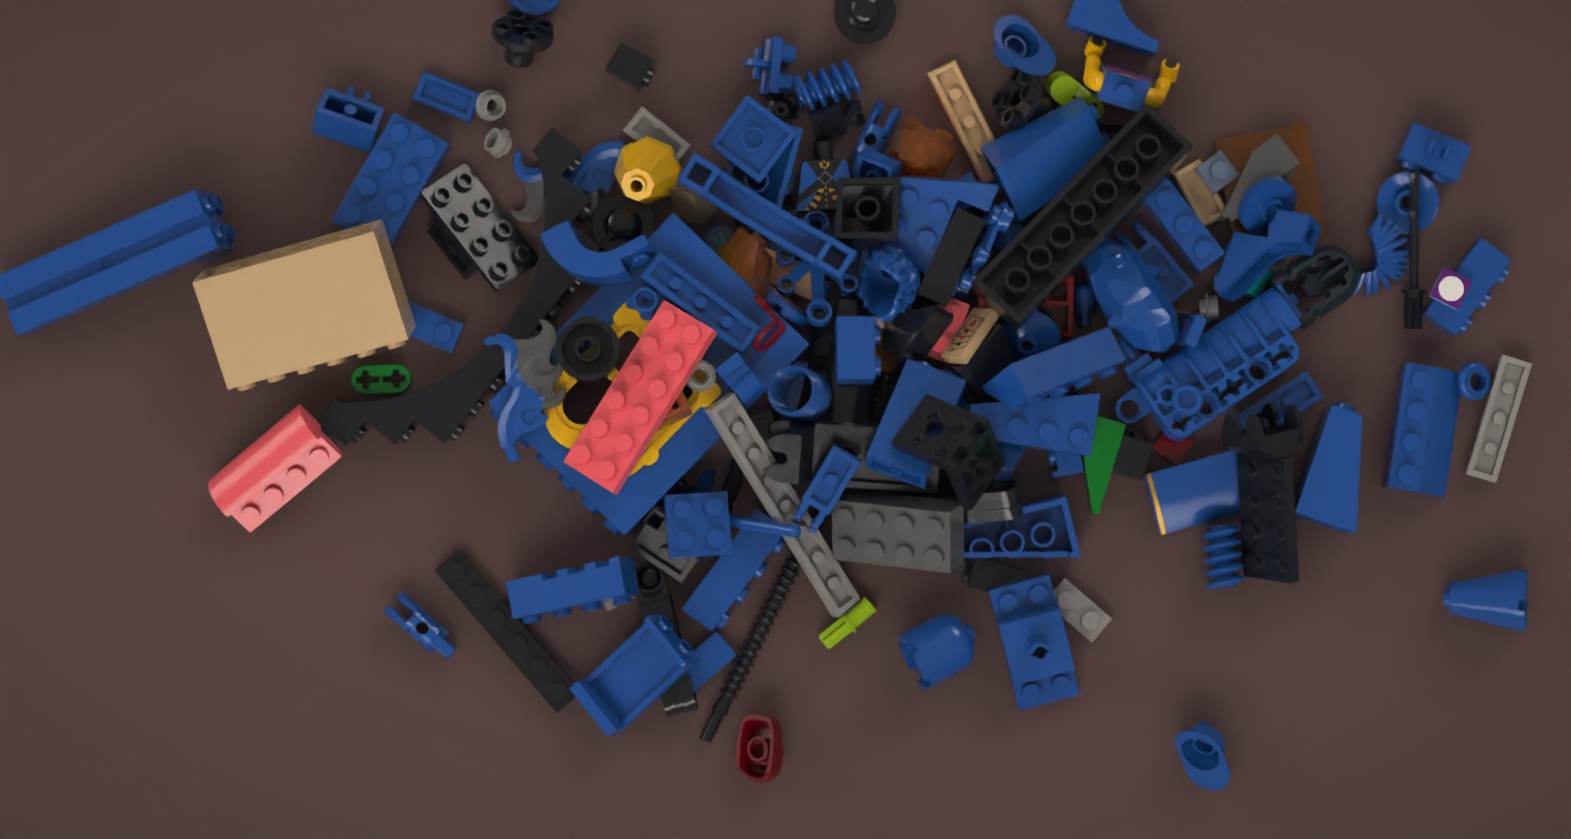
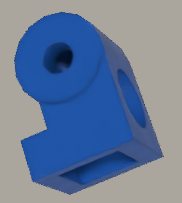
(739, 378)

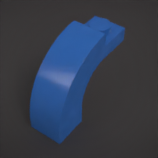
(595, 267)

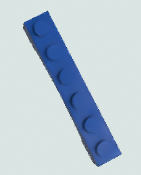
(765, 217)

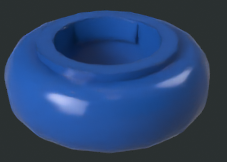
(1483, 381)

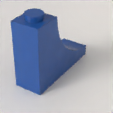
(1109, 22)

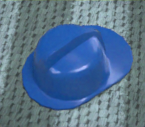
(1022, 47)
(1203, 756)

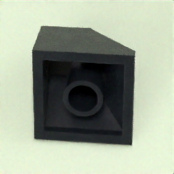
(867, 211)

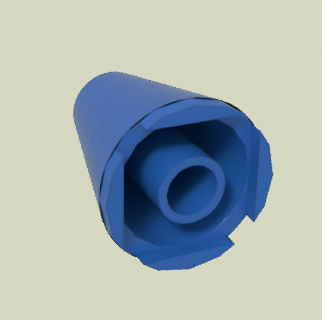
(1491, 599)

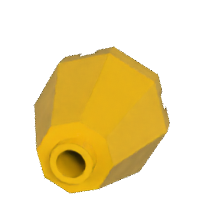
(647, 170)

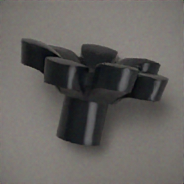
(785, 104)

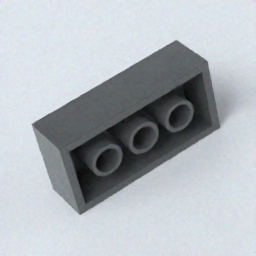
(898, 530)

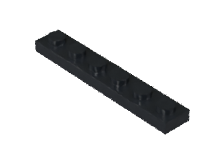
(506, 631)

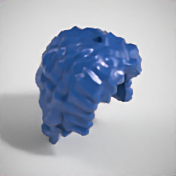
(888, 282)

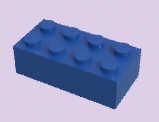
(393, 178)

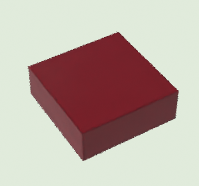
(1173, 450)

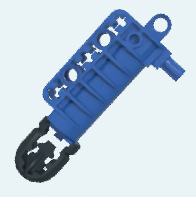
(1235, 344)

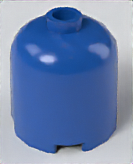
(938, 649)

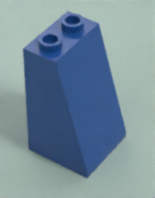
(1044, 155)
(1331, 472)

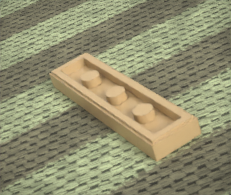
(963, 115)

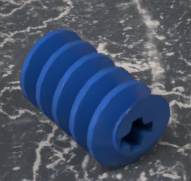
(826, 85)
(1222, 556)

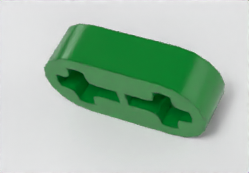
(381, 387)

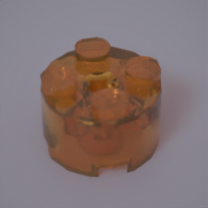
(921, 149)

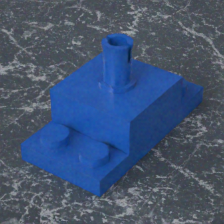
(1034, 641)

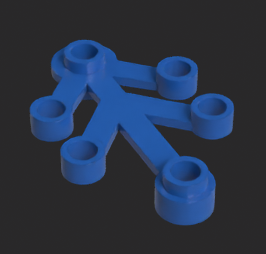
(997, 219)
(817, 277)

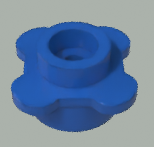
(645, 310)

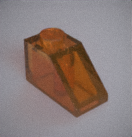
(749, 259)

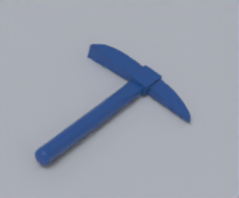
(705, 484)

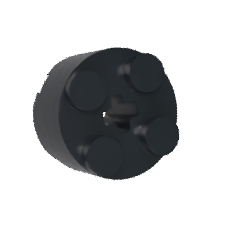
(574, 338)

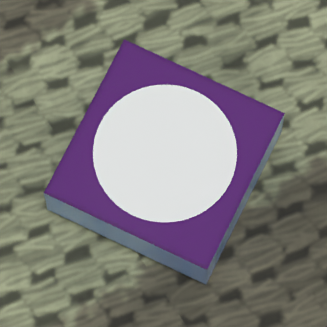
(1450, 288)

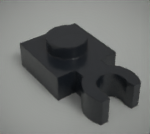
(831, 120)

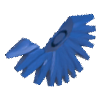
(1384, 255)

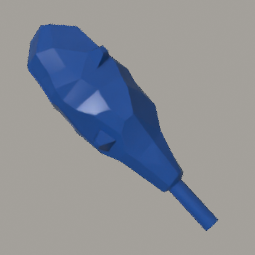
(1132, 297)

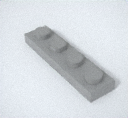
(1498, 418)

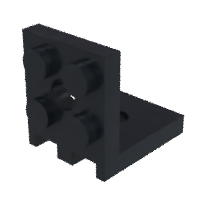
(963, 448)

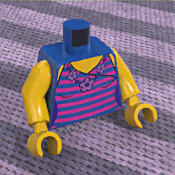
(1124, 86)

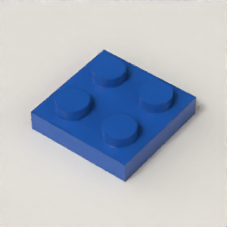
(753, 139)
(697, 525)

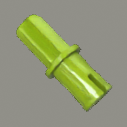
(847, 623)

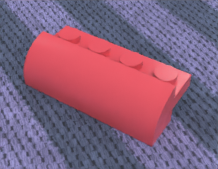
(273, 469)

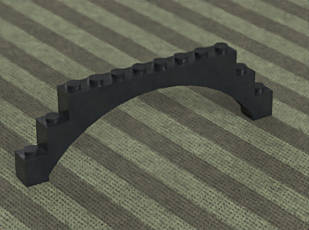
(449, 402)

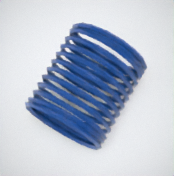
(779, 386)

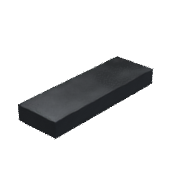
(951, 256)

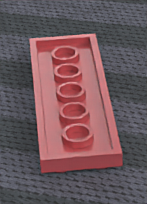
(640, 397)

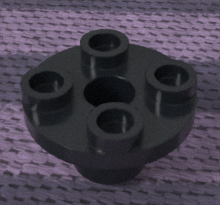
(864, 19)
(522, 37)
(1020, 100)
(620, 221)

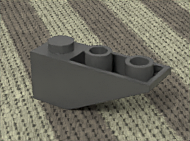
(1267, 160)

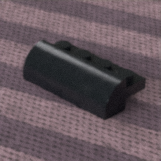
(849, 401)

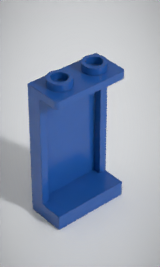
(913, 384)
(635, 675)

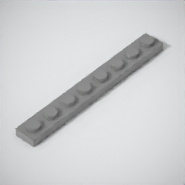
(781, 503)

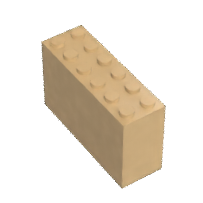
(305, 305)

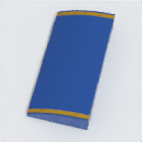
(1194, 492)

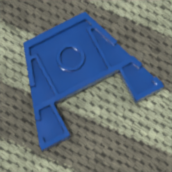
(927, 210)

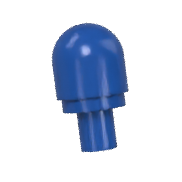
(1084, 303)

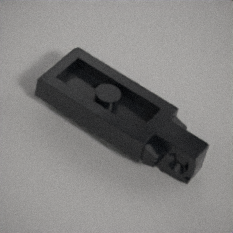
(986, 574)

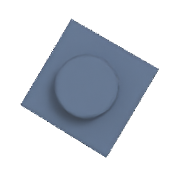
(1216, 172)

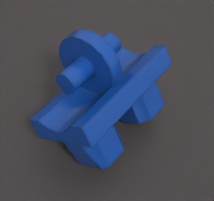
(767, 66)

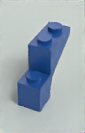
(1252, 256)

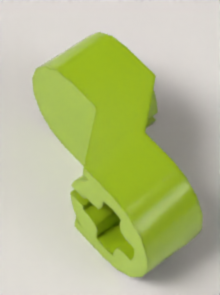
(1063, 87)

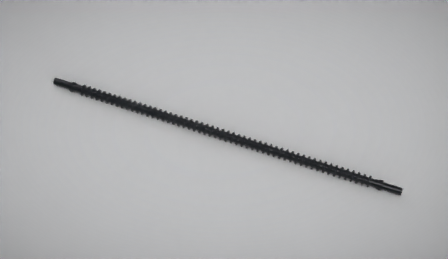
(723, 703)

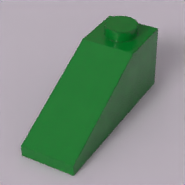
(1102, 459)

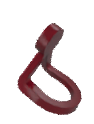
(775, 336)

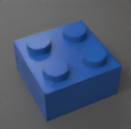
(876, 165)

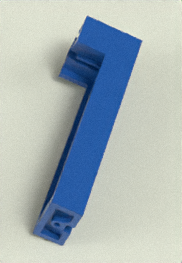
(116, 260)

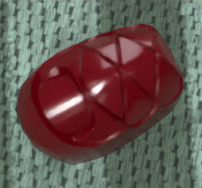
(759, 748)

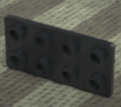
(476, 230)

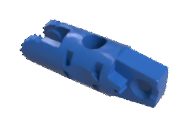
(871, 131)
(430, 640)

